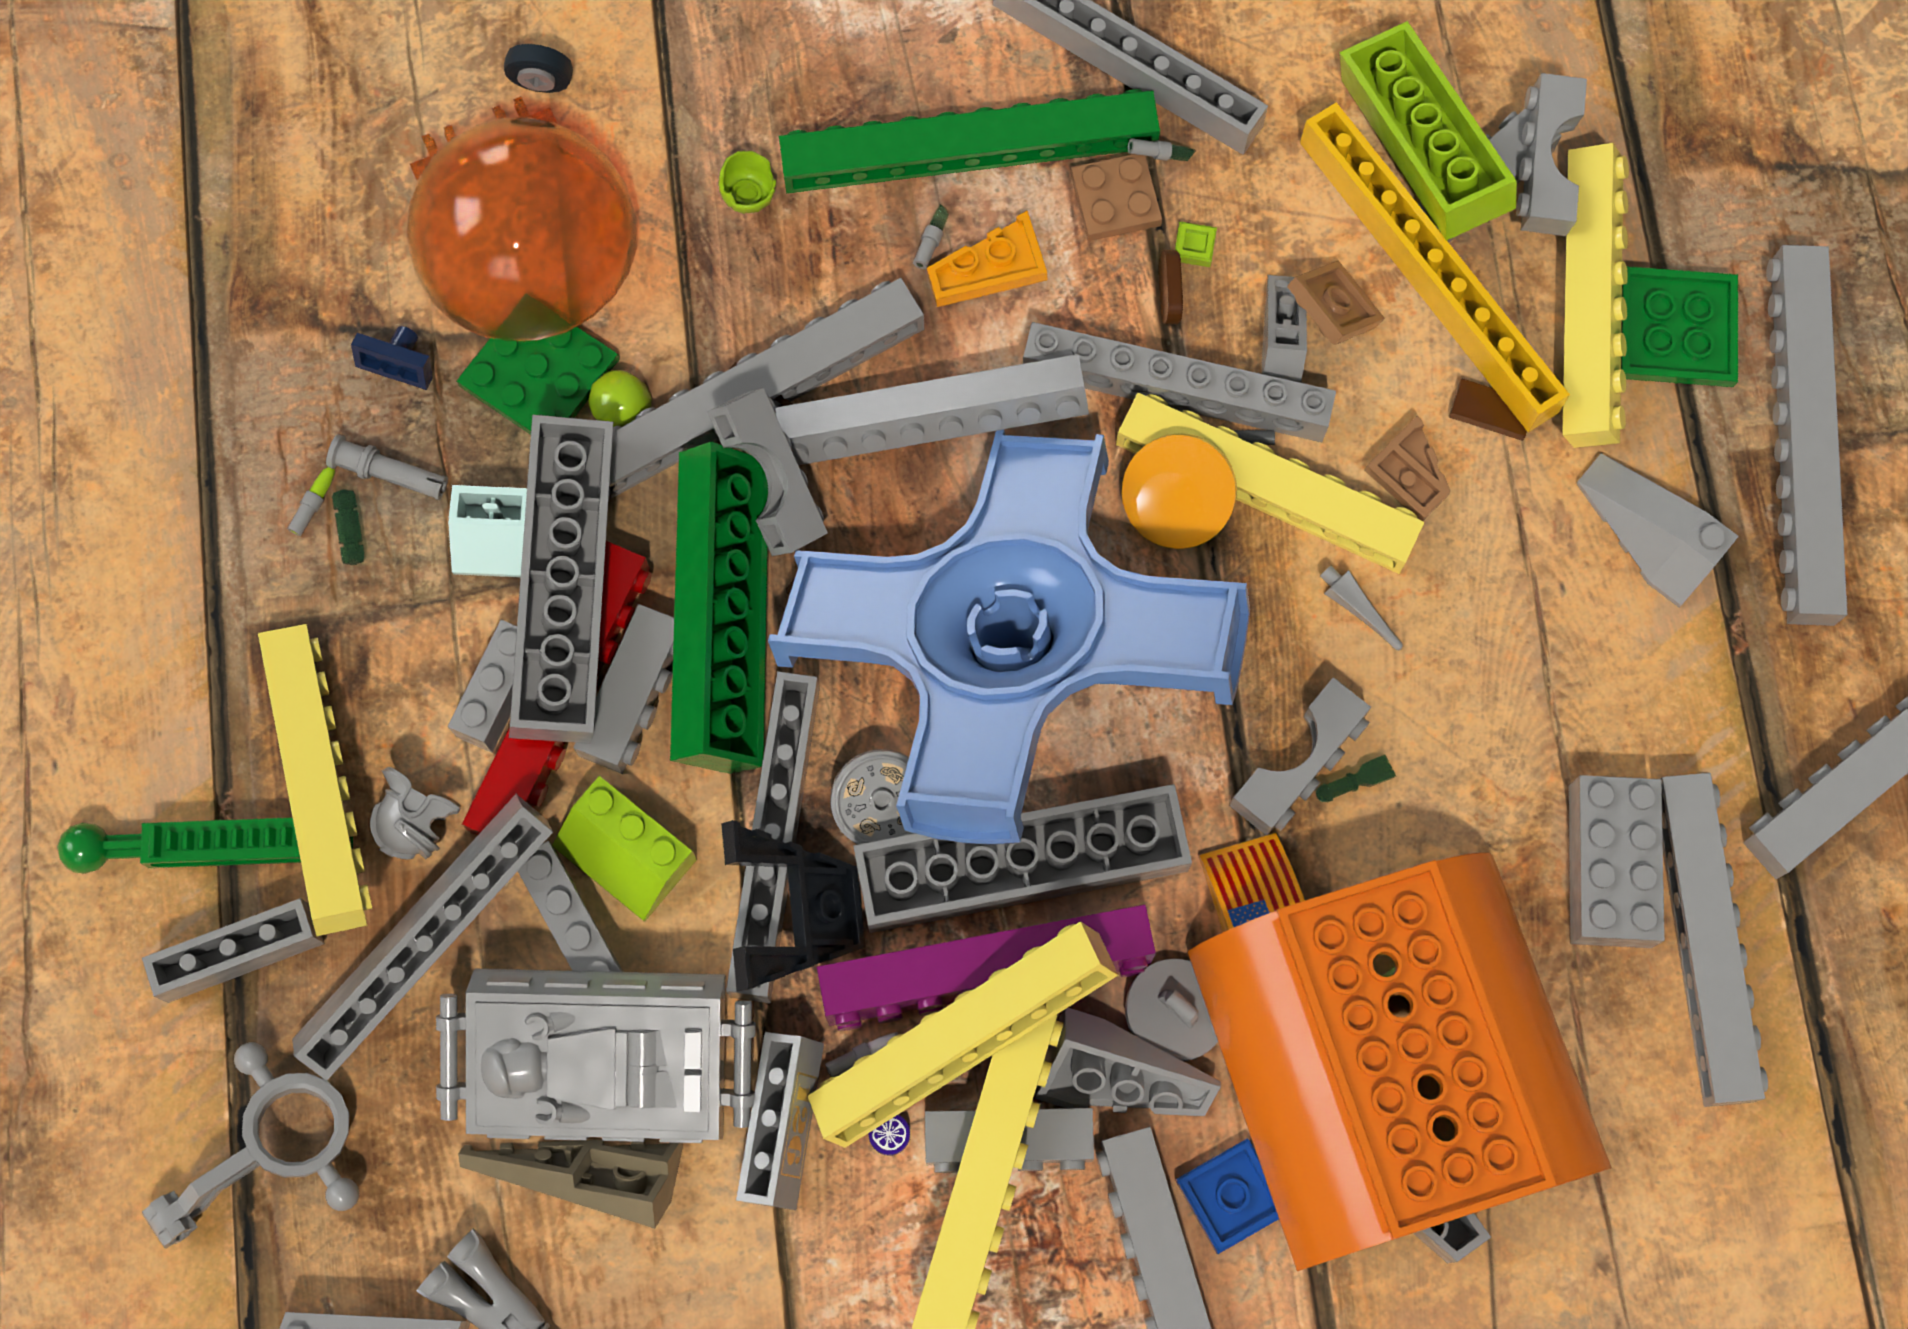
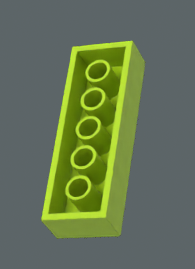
(1428, 131)

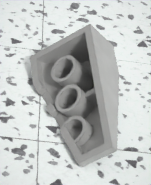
(1661, 531)
(1118, 1070)

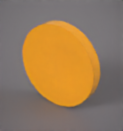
(1179, 491)

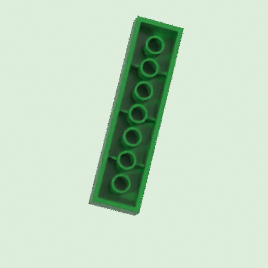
(719, 611)

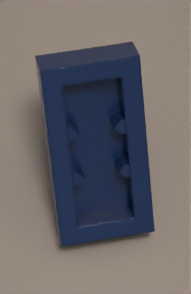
(394, 358)

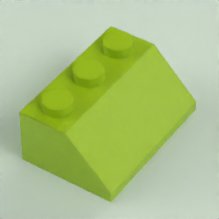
(623, 848)

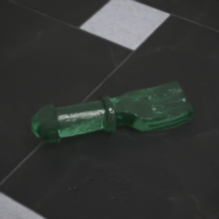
(1368, 775)

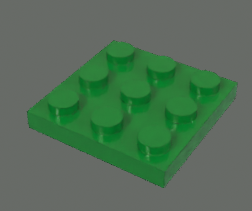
(1681, 327)
(537, 375)

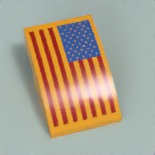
(1250, 880)

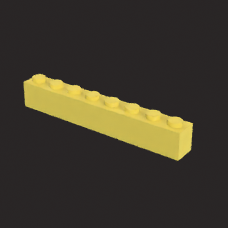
(1595, 298)
(1286, 486)
(312, 780)
(962, 1034)
(984, 1179)

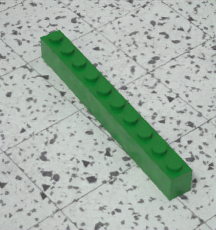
(967, 141)

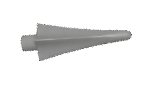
(1349, 595)

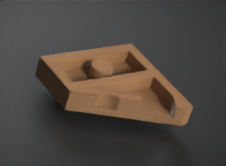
(1410, 471)

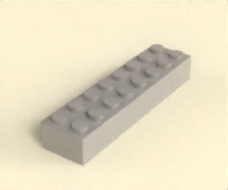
(561, 580)
(1059, 855)

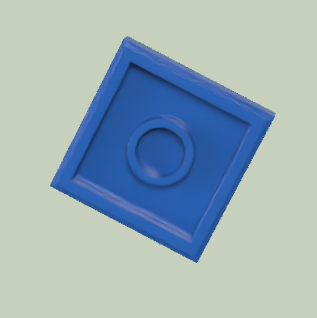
(1229, 1196)

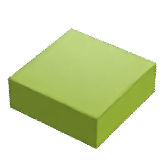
(1195, 243)

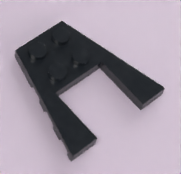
(822, 902)

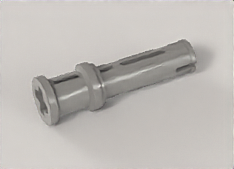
(369, 462)

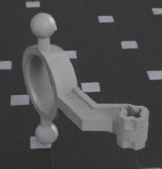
(173, 1215)

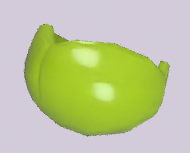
(746, 182)
(618, 397)

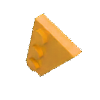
(996, 264)

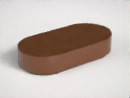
(1170, 287)

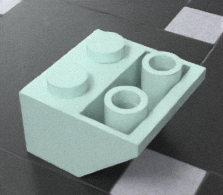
(486, 530)

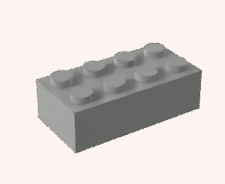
(1616, 862)

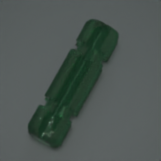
(348, 527)

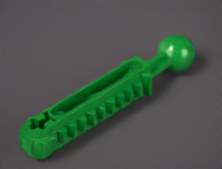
(183, 844)

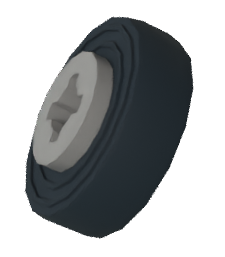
(538, 68)

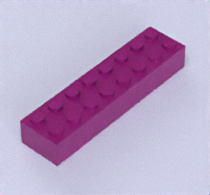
(939, 972)

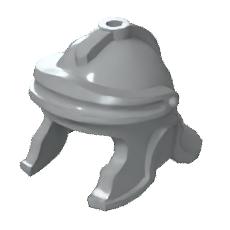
(405, 817)

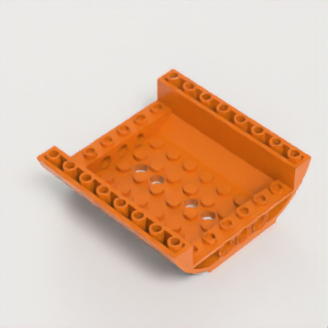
(1337, 1075)

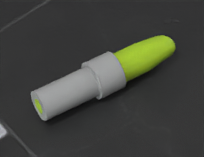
(311, 501)

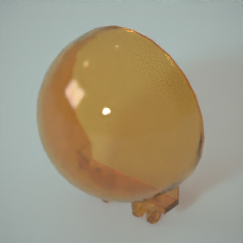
(519, 226)

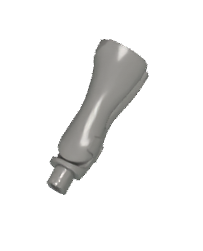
(509, 1307)

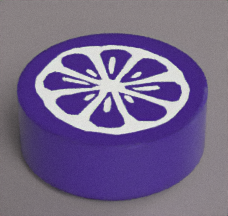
(891, 1136)

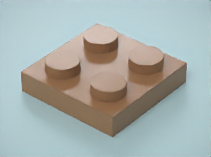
(1116, 196)
(1335, 302)

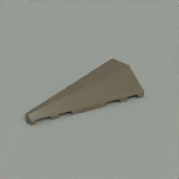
(617, 1180)

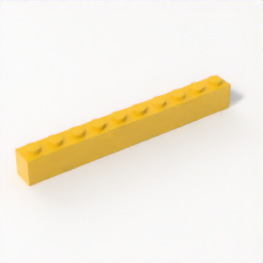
(1433, 268)

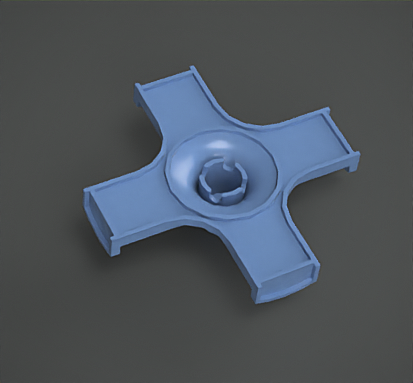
(1007, 630)

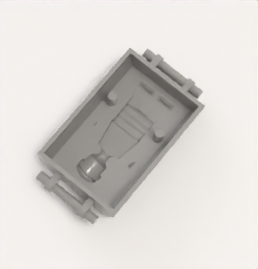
(595, 1056)

